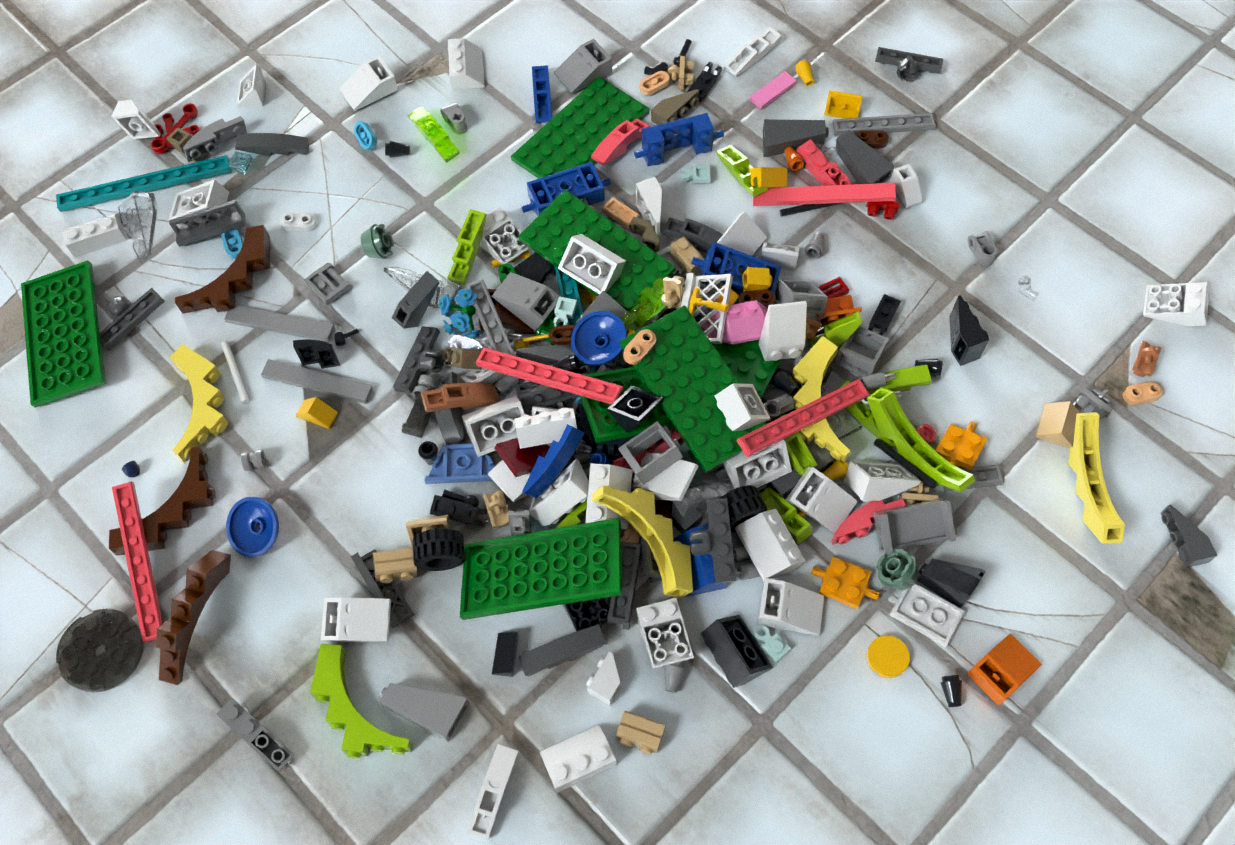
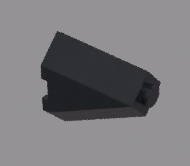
(950, 580)

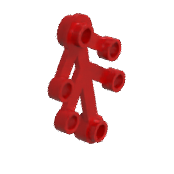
(161, 145)

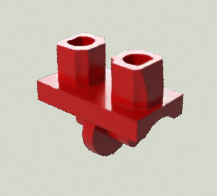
(889, 207)

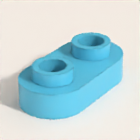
(365, 135)
(232, 244)

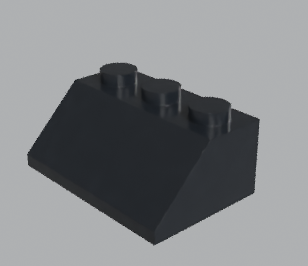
(736, 650)

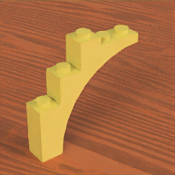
(811, 372)
(206, 399)
(1090, 484)
(671, 556)

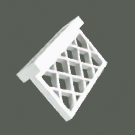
(692, 282)

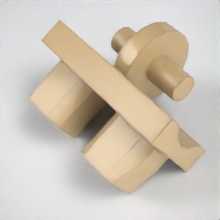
(684, 78)
(673, 292)
(910, 498)
(497, 509)

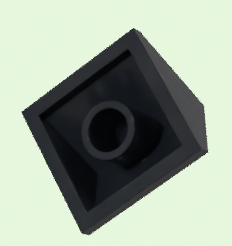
(634, 407)

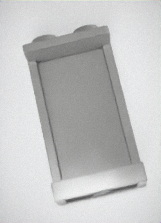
(914, 525)

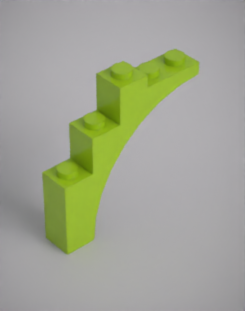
(895, 426)
(359, 734)

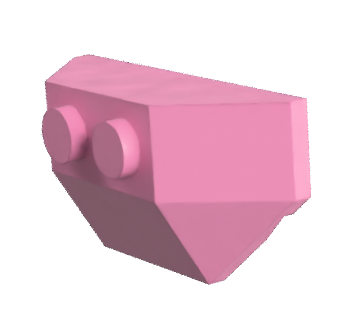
(742, 322)

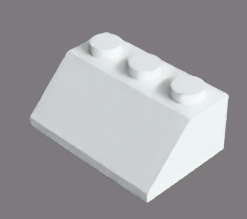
(465, 64)
(94, 235)
(591, 263)
(493, 424)
(543, 427)
(760, 467)
(606, 475)
(561, 496)
(770, 544)
(578, 758)

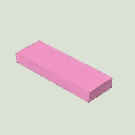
(773, 90)

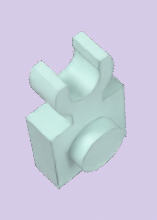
(698, 174)
(564, 309)
(773, 646)

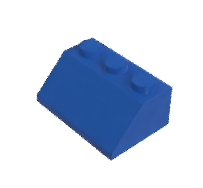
(701, 567)

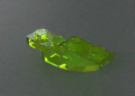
(434, 133)
(647, 304)

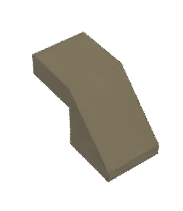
(179, 138)
(648, 233)

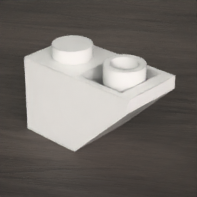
(907, 185)
(606, 681)

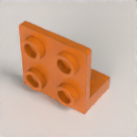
(837, 308)

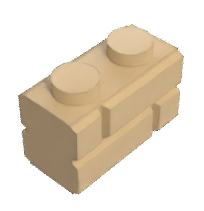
(682, 253)
(394, 565)
(640, 732)

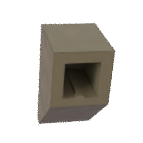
(461, 358)

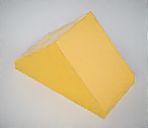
(317, 412)

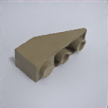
(674, 107)

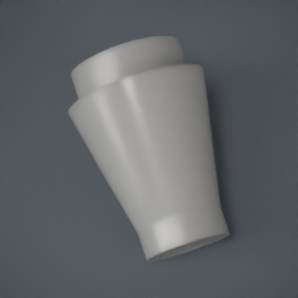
(815, 246)
(673, 676)

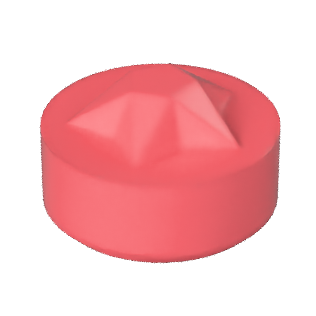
(926, 432)

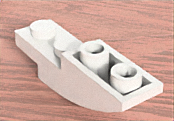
(492, 792)

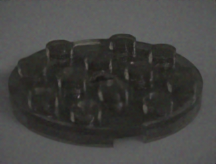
(105, 671)

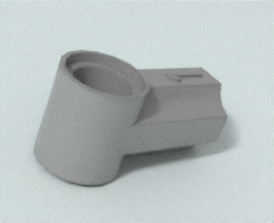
(779, 406)

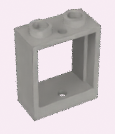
(803, 291)
(859, 363)
(645, 440)

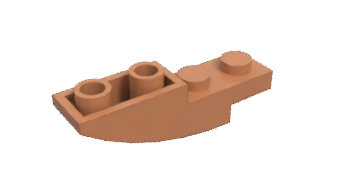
(460, 395)

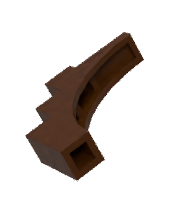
(238, 277)
(175, 512)
(175, 634)

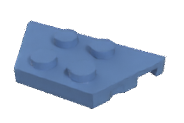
(459, 464)

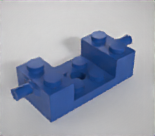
(690, 131)
(582, 183)
(728, 260)

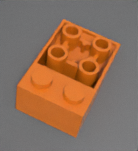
(1004, 669)

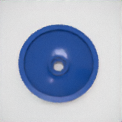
(592, 331)
(244, 526)

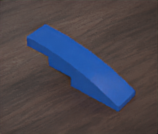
(541, 94)
(549, 468)

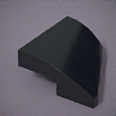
(534, 268)

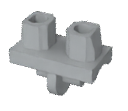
(1087, 397)
(519, 522)

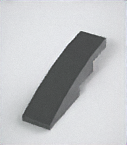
(271, 142)
(563, 649)

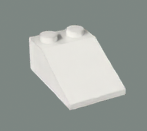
(198, 199)
(650, 201)
(784, 331)
(878, 479)
(671, 482)

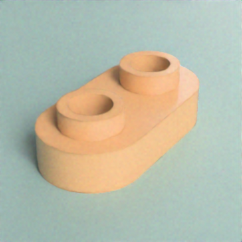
(654, 83)
(640, 345)
(1144, 393)

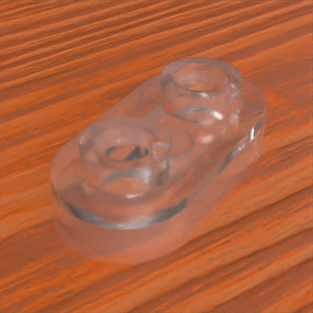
(467, 343)

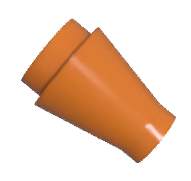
(794, 160)

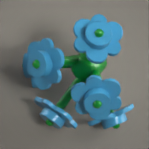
(461, 319)

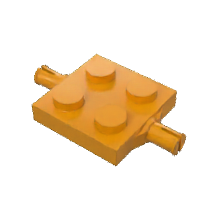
(961, 446)
(845, 582)

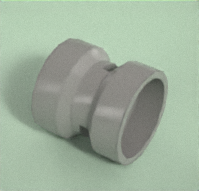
(426, 383)
(253, 460)

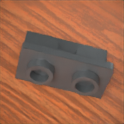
(649, 563)

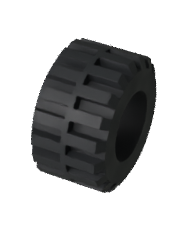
(743, 504)
(438, 549)

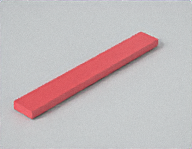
(826, 194)
(549, 376)
(802, 418)
(138, 560)

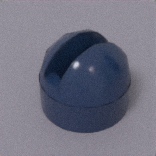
(131, 469)

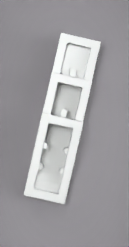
(752, 53)

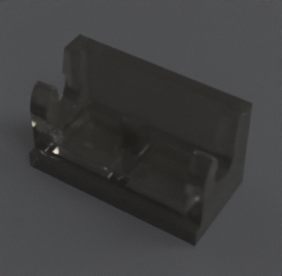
(417, 420)

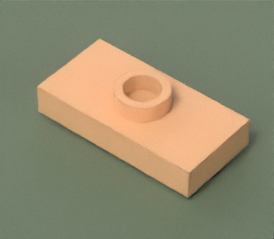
(619, 212)

